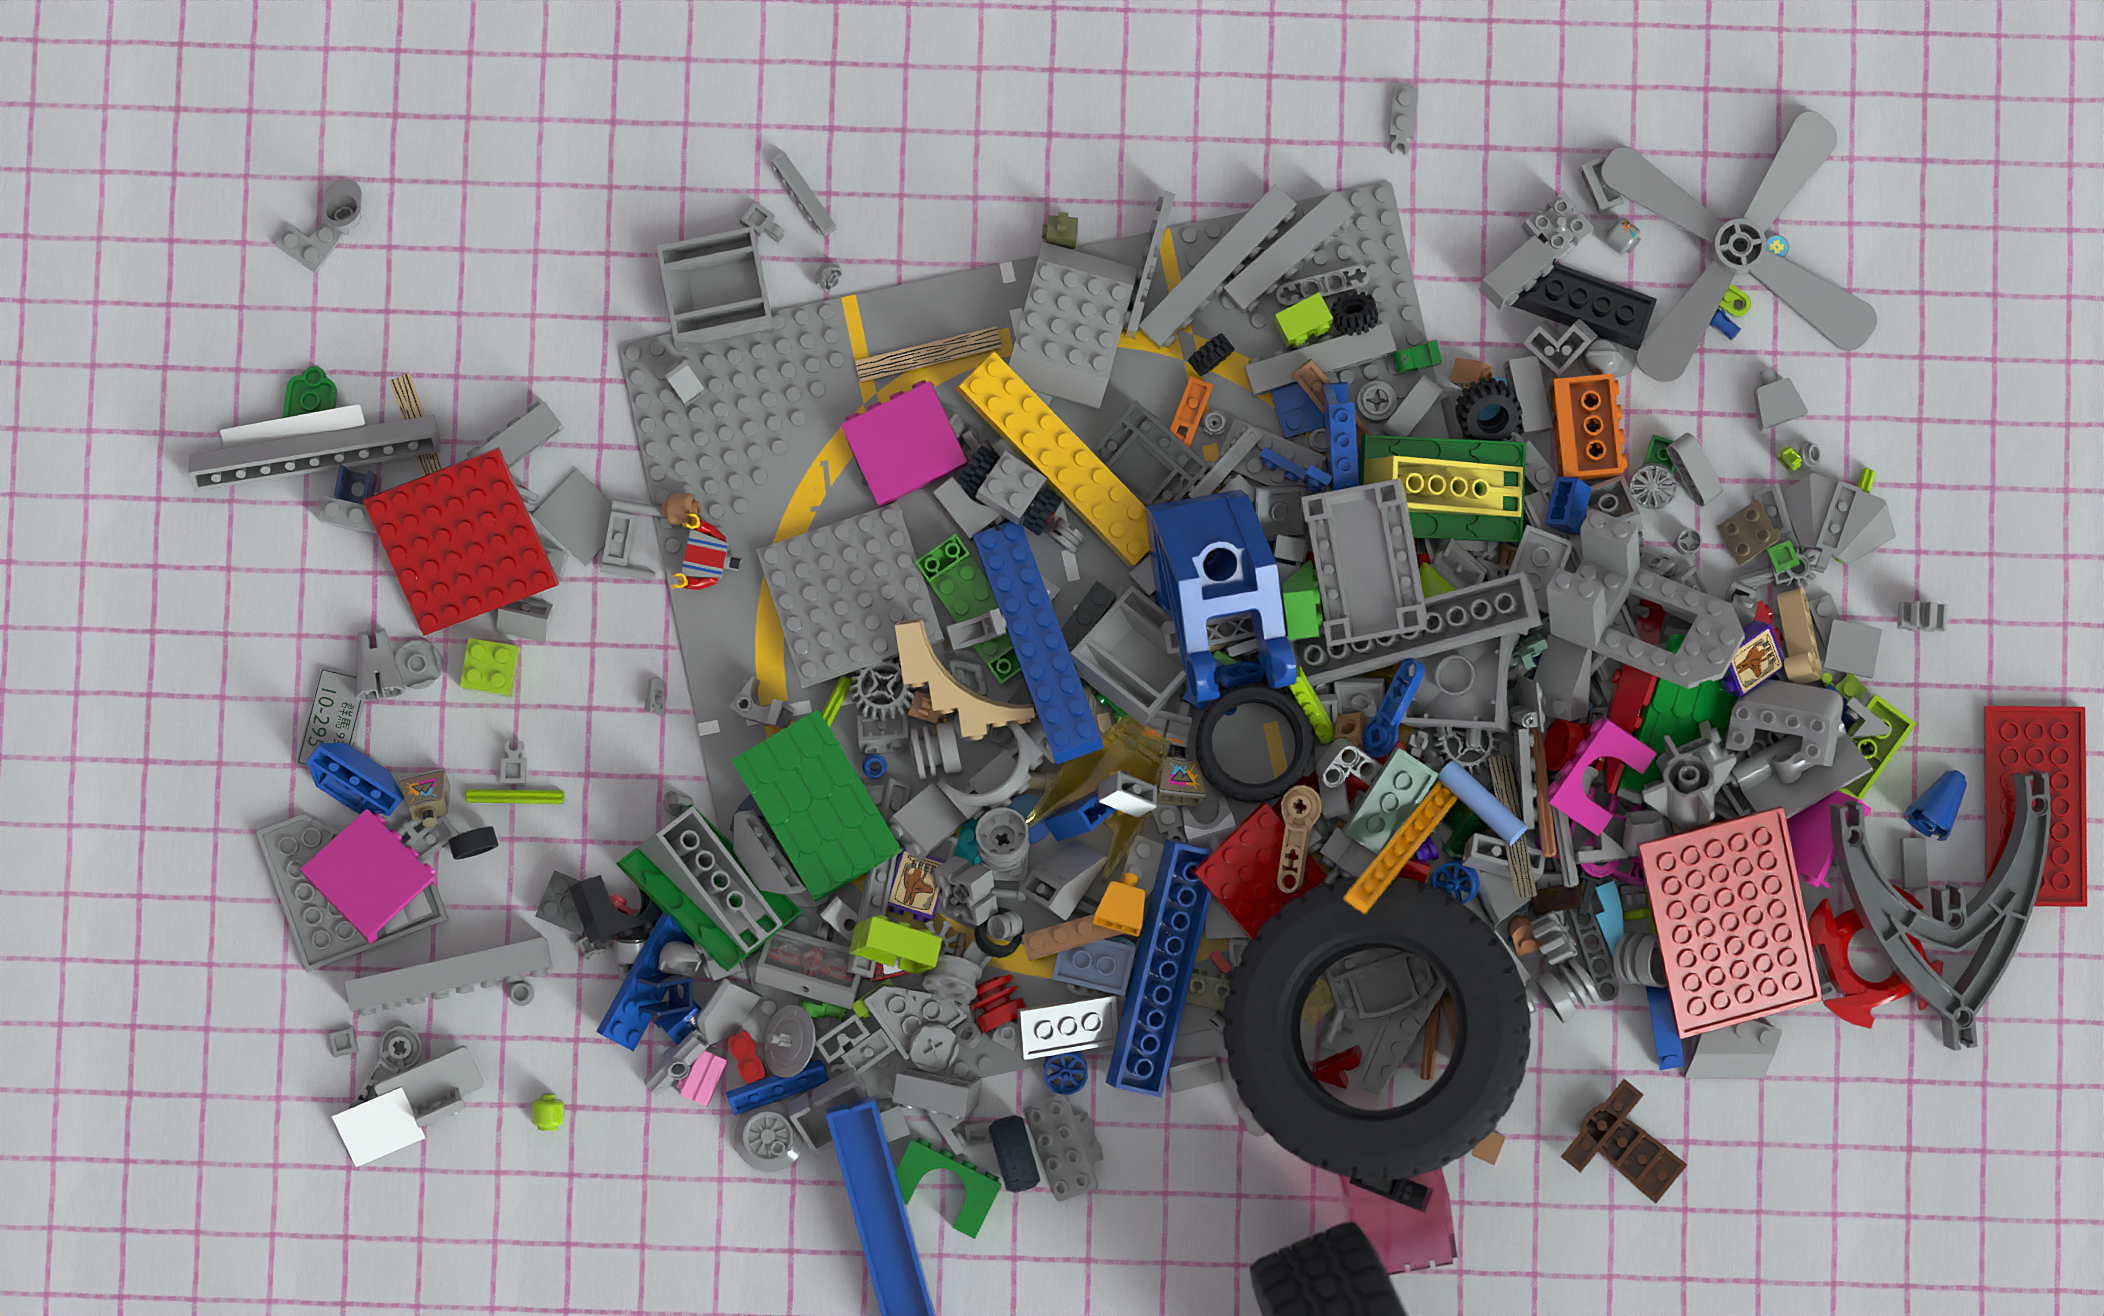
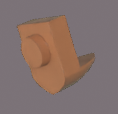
(1522, 935)

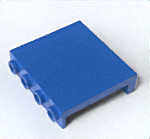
(1340, 436)

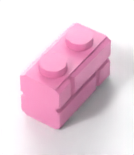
(702, 1078)

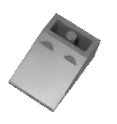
(1063, 878)

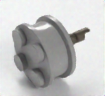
(953, 976)

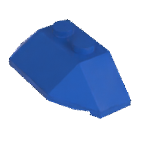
(353, 779)

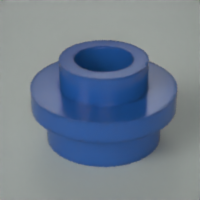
(874, 773)

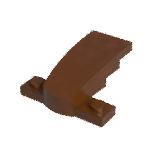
(1625, 1145)

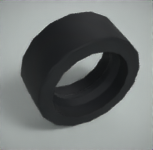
(473, 843)
(991, 948)

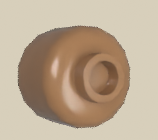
(676, 507)

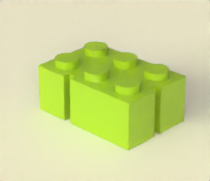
(884, 941)

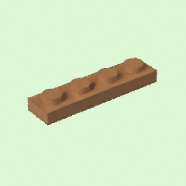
(1311, 380)
(1065, 937)

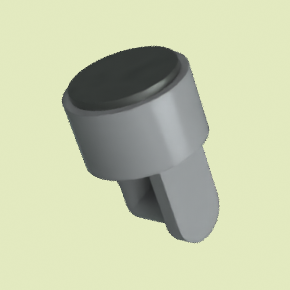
(627, 950)

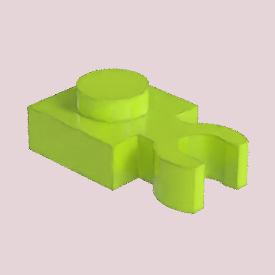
(1789, 458)

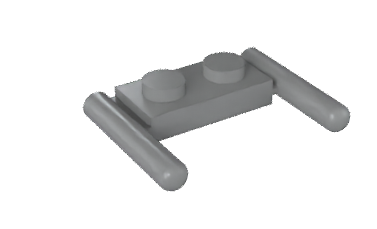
(619, 538)

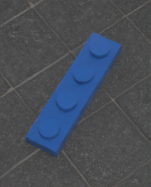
(776, 1088)

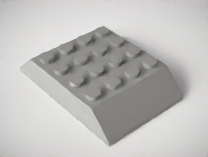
(1072, 324)

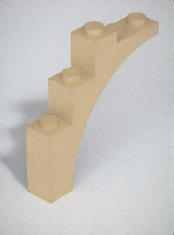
(975, 711)

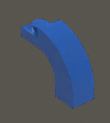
(1667, 1043)

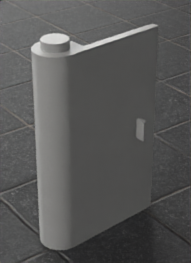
(1762, 786)

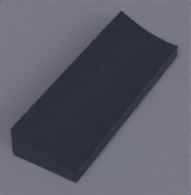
(1602, 305)

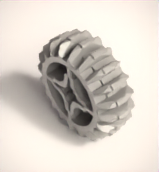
(868, 701)
(1486, 753)

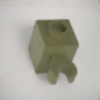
(1061, 230)

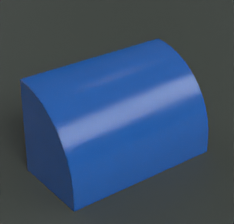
(1568, 505)

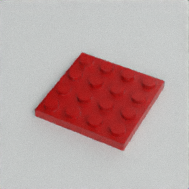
(1246, 868)

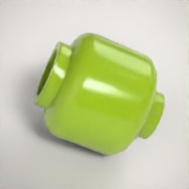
(547, 1112)

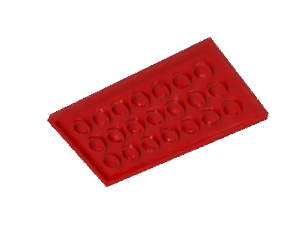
(2054, 743)

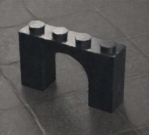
(601, 917)

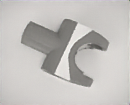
(1209, 834)

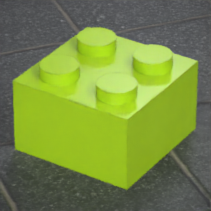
(1303, 321)
(490, 667)

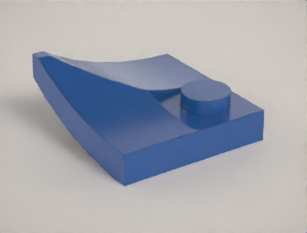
(1296, 411)

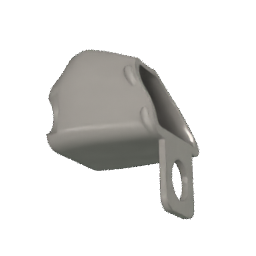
(1642, 827)

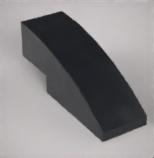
(1398, 1190)

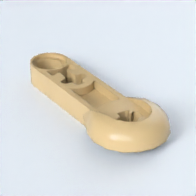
(1297, 832)

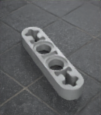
(1322, 284)

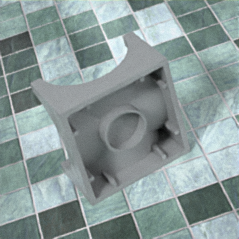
(1464, 687)

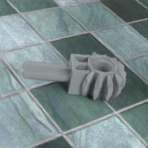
(1784, 577)

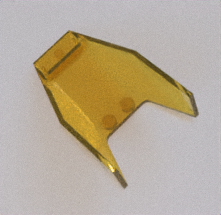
(1125, 747)

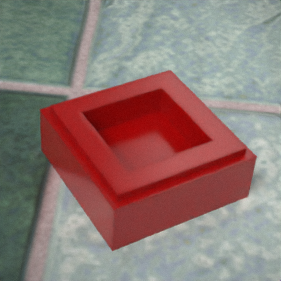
(1220, 962)

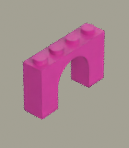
(1604, 740)

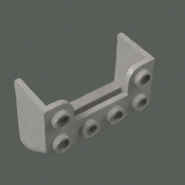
(1789, 710)

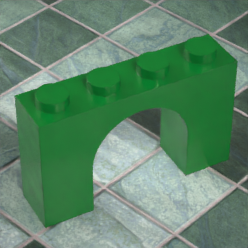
(980, 1188)

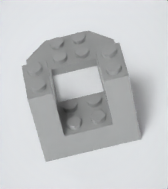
(1588, 602)

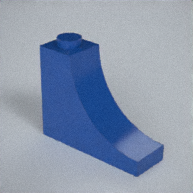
(1079, 816)

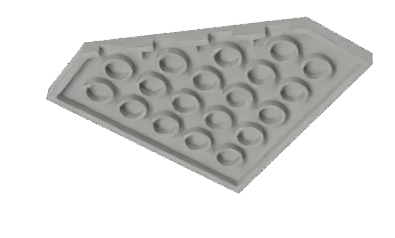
(316, 925)

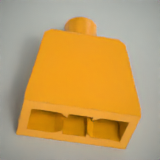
(1122, 906)

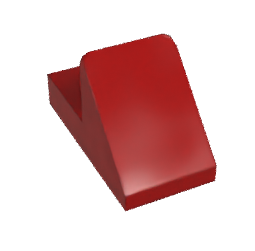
(1332, 1068)

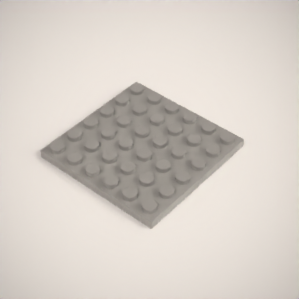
(845, 592)

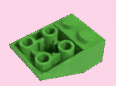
(1303, 603)

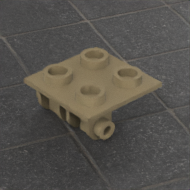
(1748, 532)

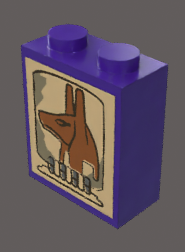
(1754, 661)
(915, 887)

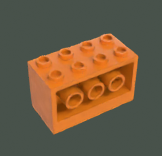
(1570, 427)

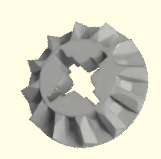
(1385, 393)

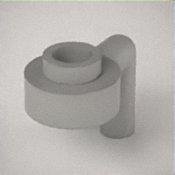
(968, 1028)

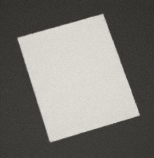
(378, 1127)

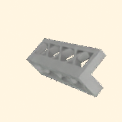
(1168, 628)

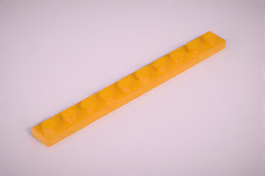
(1400, 848)

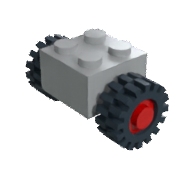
(1010, 489)

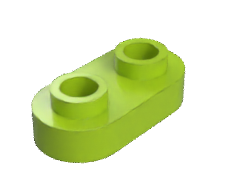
(1735, 294)

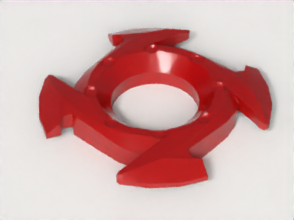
(1858, 994)

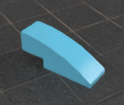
(1611, 916)

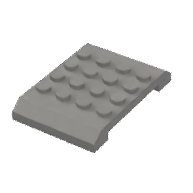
(1365, 562)

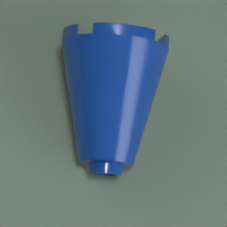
(1938, 806)

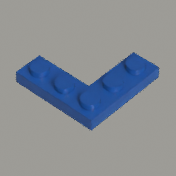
(1314, 478)

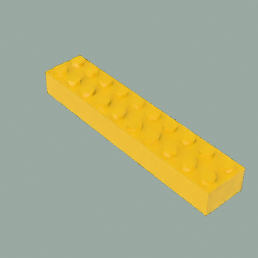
(1059, 456)

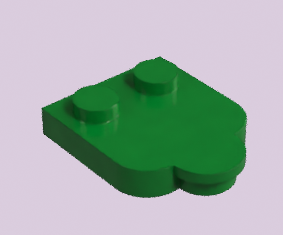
(309, 393)

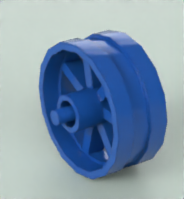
(1457, 882)
(1065, 1073)

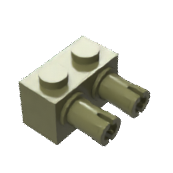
(1208, 990)

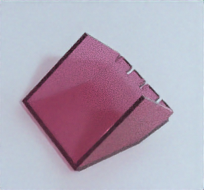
(1400, 1232)

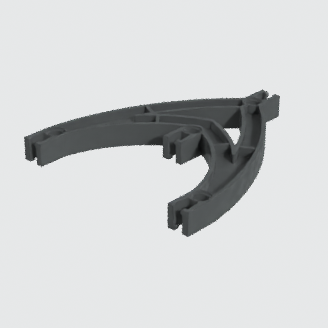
(1997, 911)

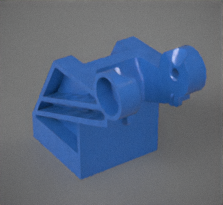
(1232, 582)

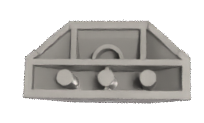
(764, 855)

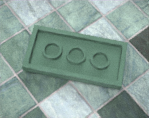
(1389, 801)

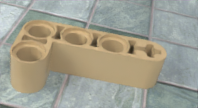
(1803, 660)

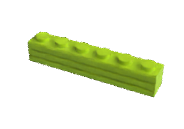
(1313, 708)

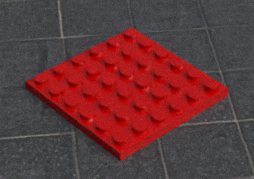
(461, 541)

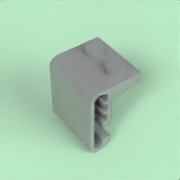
(1707, 746)

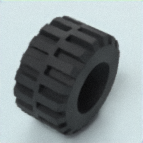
(1476, 399)

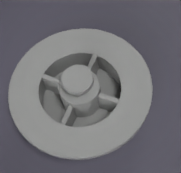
(768, 1138)

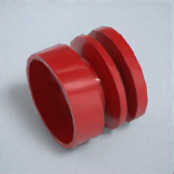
(1562, 742)
(996, 1003)

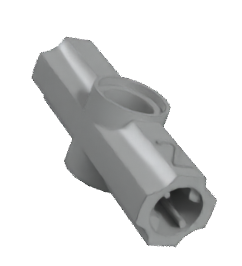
(676, 1062)

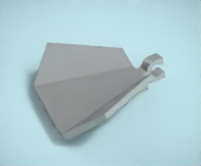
(1836, 519)

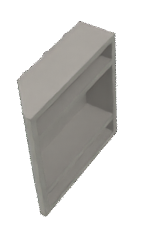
(715, 286)
(1129, 658)

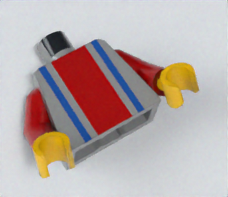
(704, 556)

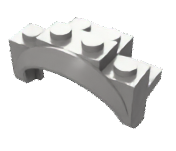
(999, 778)

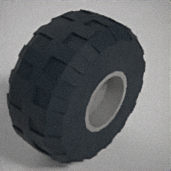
(1014, 1153)

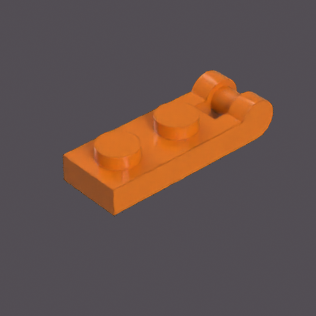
(1191, 408)

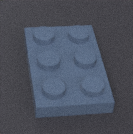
(1097, 966)

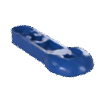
(1392, 710)

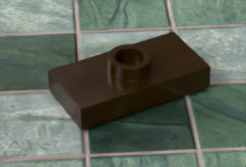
(1557, 899)

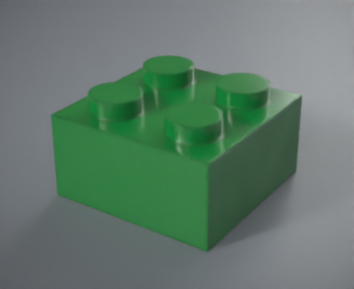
(1657, 452)

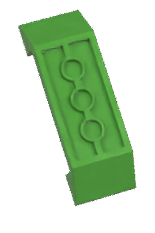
(966, 596)

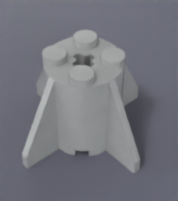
(1688, 787)

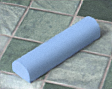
(1481, 802)

